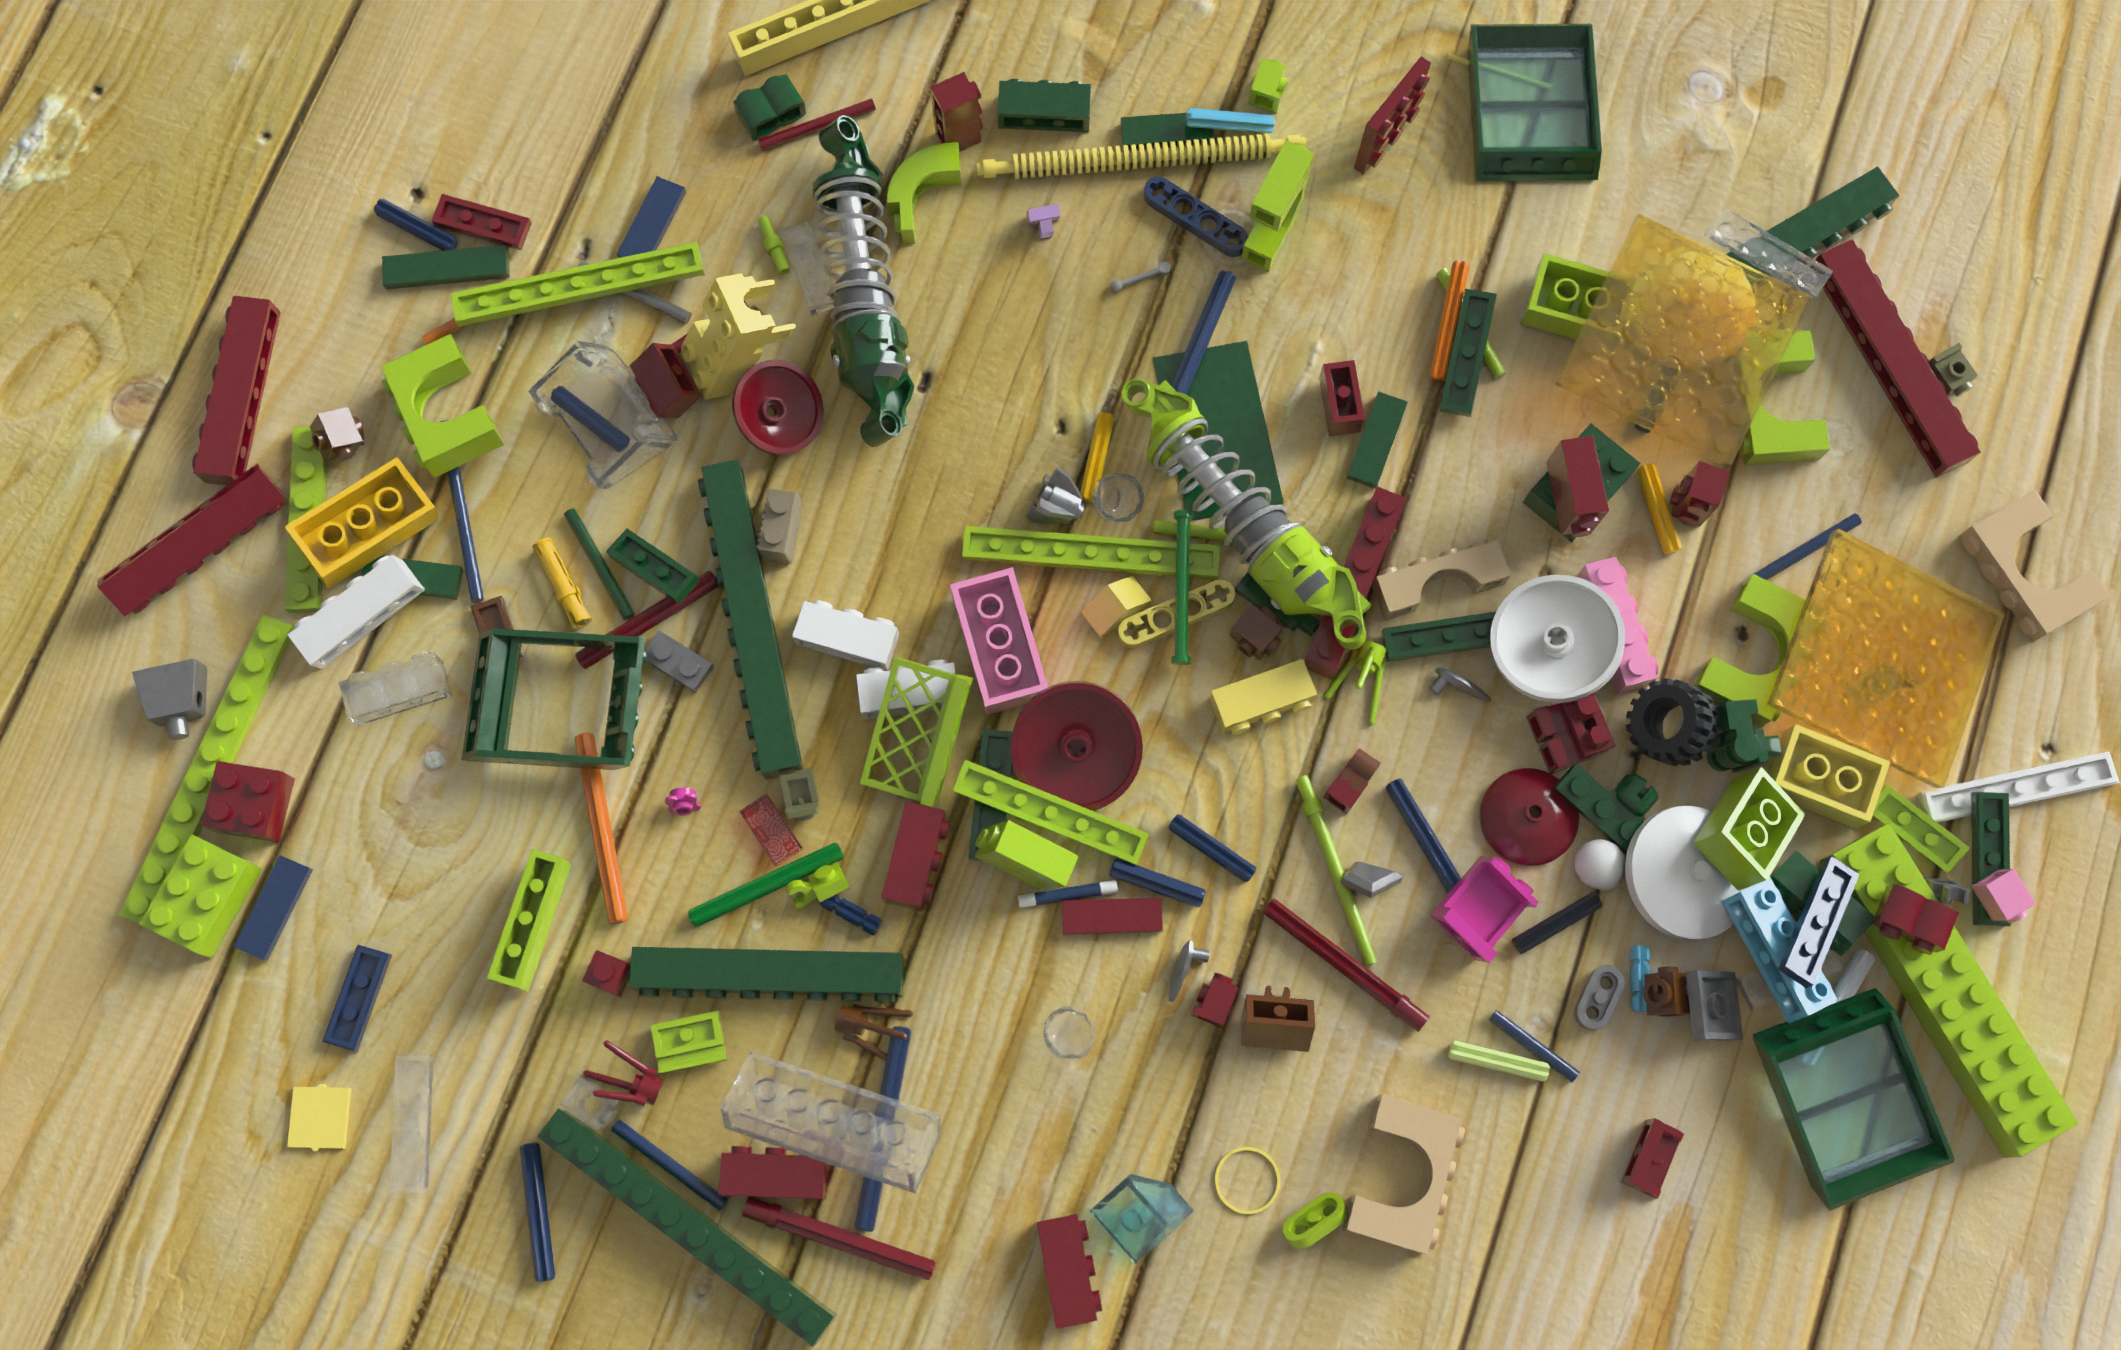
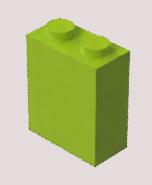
(1025, 855)

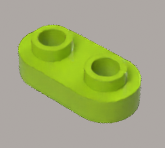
(1315, 1220)

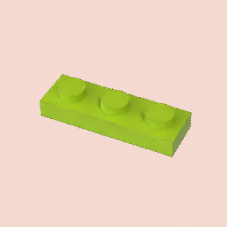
(1919, 829)

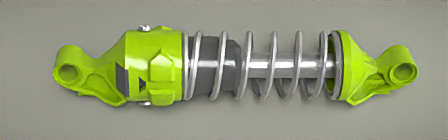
(1279, 553)

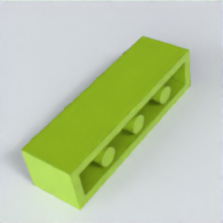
(529, 920)

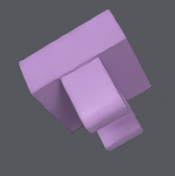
(1043, 217)

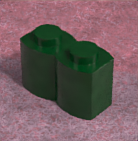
(769, 106)

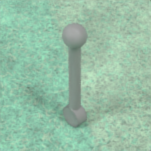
(1163, 269)

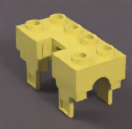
(731, 337)

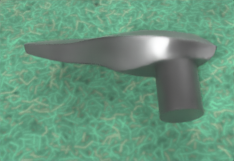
(1458, 682)
(1182, 966)

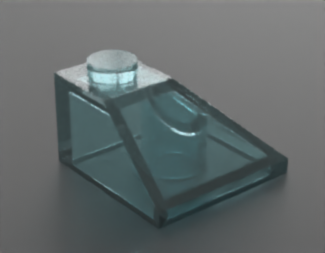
(1141, 1214)

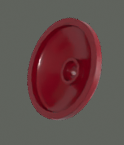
(791, 396)
(1513, 831)

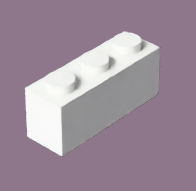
(846, 634)
(874, 681)

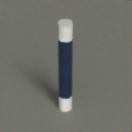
(1067, 893)

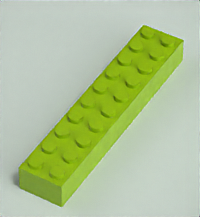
(1960, 1010)

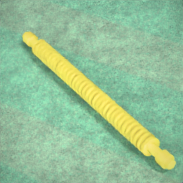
(990, 168)

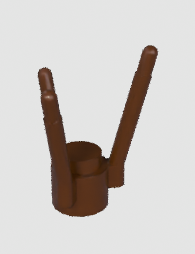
(853, 1023)

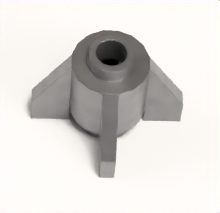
(1056, 500)

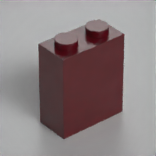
(1577, 486)

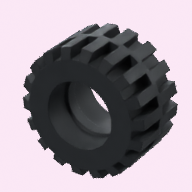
(1697, 726)

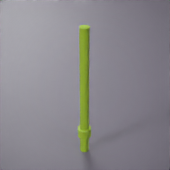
(1313, 808)

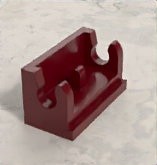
(1652, 1157)

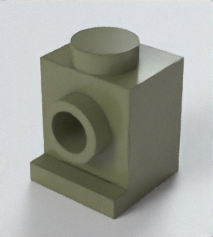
(1953, 370)

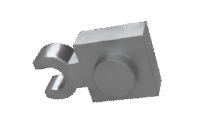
(1948, 890)

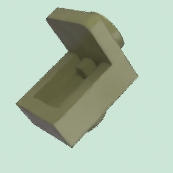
(800, 794)

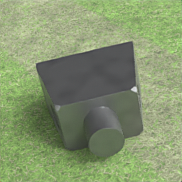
(173, 695)

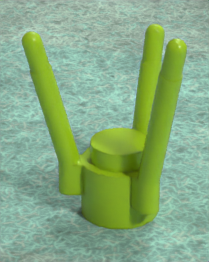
(1368, 660)

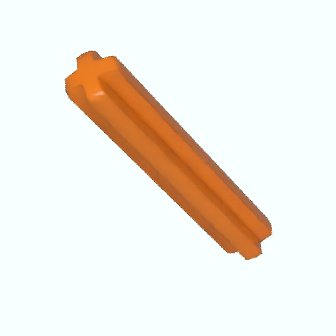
(1449, 321)

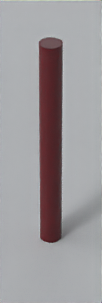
(815, 124)

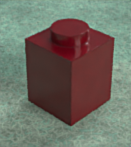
(607, 973)

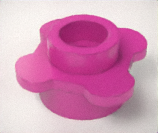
(682, 801)

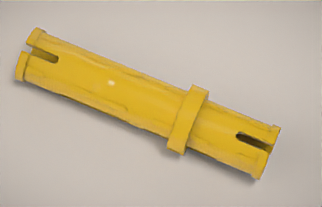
(566, 593)

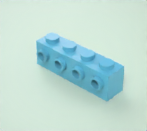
(1766, 931)

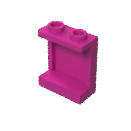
(1483, 906)

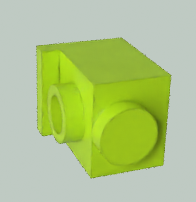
(1268, 85)

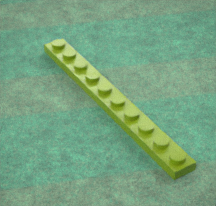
(219, 744)

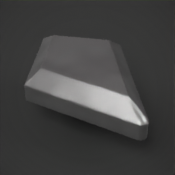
(1370, 879)

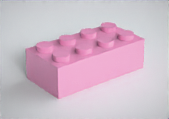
(999, 640)

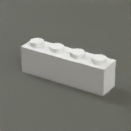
(355, 611)

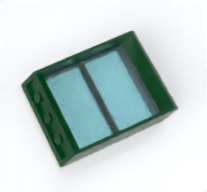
(1534, 102)
(1853, 1099)

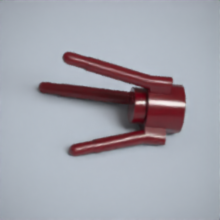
(642, 1090)

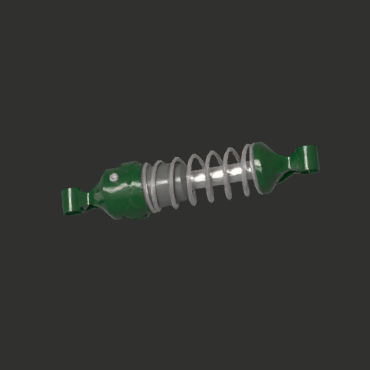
(867, 329)

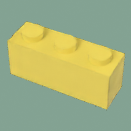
(1263, 697)

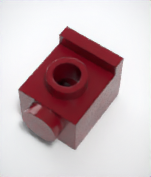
(1215, 1000)

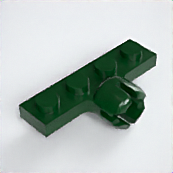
(1612, 812)

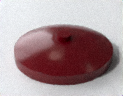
(1077, 744)

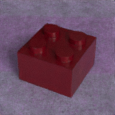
(247, 801)

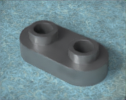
(1599, 999)

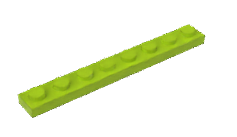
(577, 284)
(1086, 552)

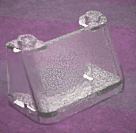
(610, 388)

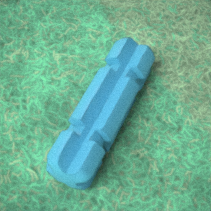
(1639, 956)

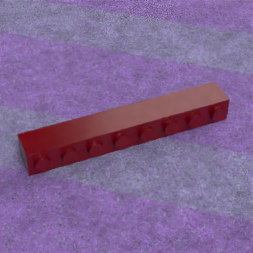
(1896, 360)

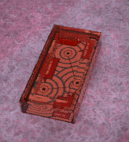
(771, 830)

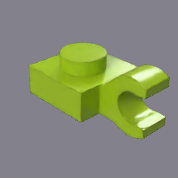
(822, 885)

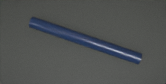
(1807, 548)
(669, 1165)

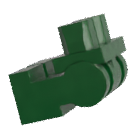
(1738, 744)

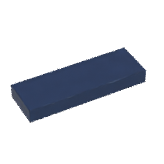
(653, 218)
(273, 908)
(357, 998)

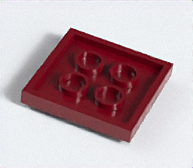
(1388, 120)

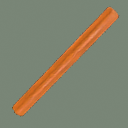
(602, 833)

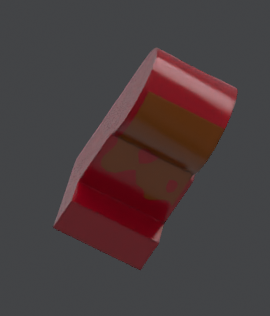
(1351, 781)

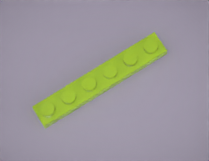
(306, 492)
(1050, 812)

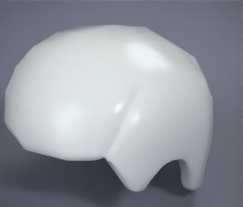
(1600, 864)

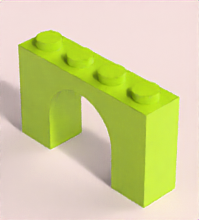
(1278, 204)
(412, 382)
(1787, 441)
(1778, 613)

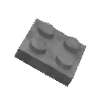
(1713, 1005)

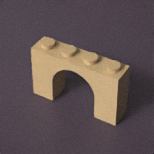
(2036, 608)
(1435, 1138)

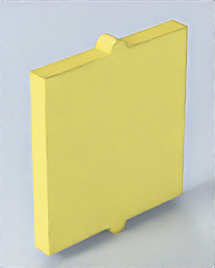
(319, 1117)

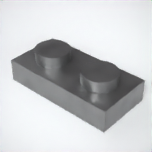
(677, 661)

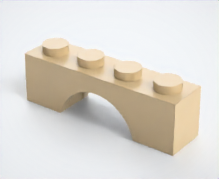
(1479, 567)

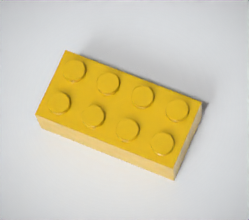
(362, 522)

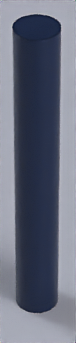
(1534, 1046)

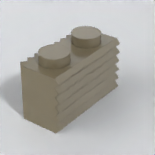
(779, 526)

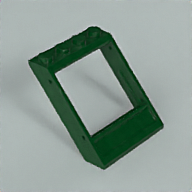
(495, 689)

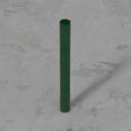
(599, 564)

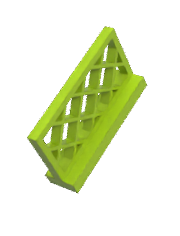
(943, 740)

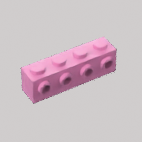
(1637, 665)

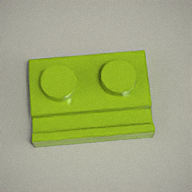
(688, 1042)

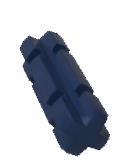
(852, 914)

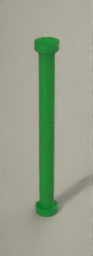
(1182, 587)

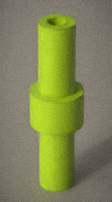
(773, 245)

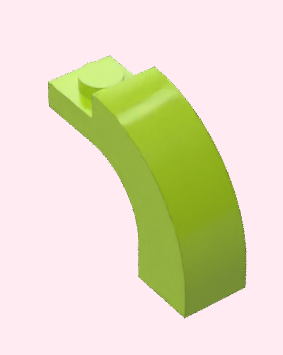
(918, 173)

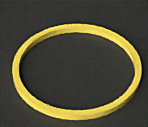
(1277, 1176)

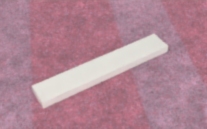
(2023, 786)

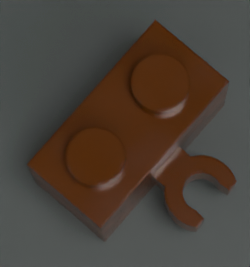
(1277, 1022)

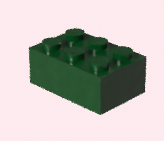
(1615, 467)

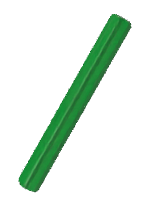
(764, 885)

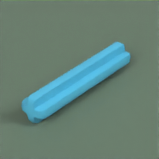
(1229, 120)

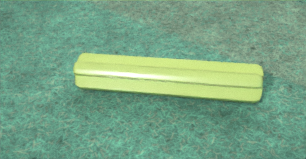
(1498, 1061)

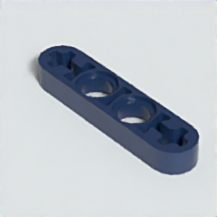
(1192, 221)

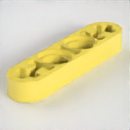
(1168, 607)

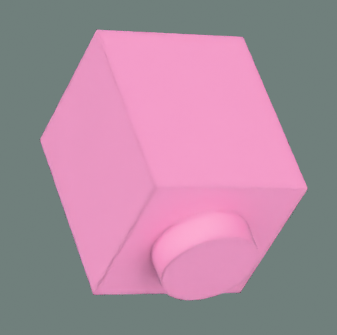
(2004, 896)

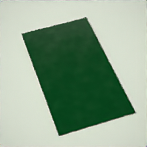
(1231, 405)

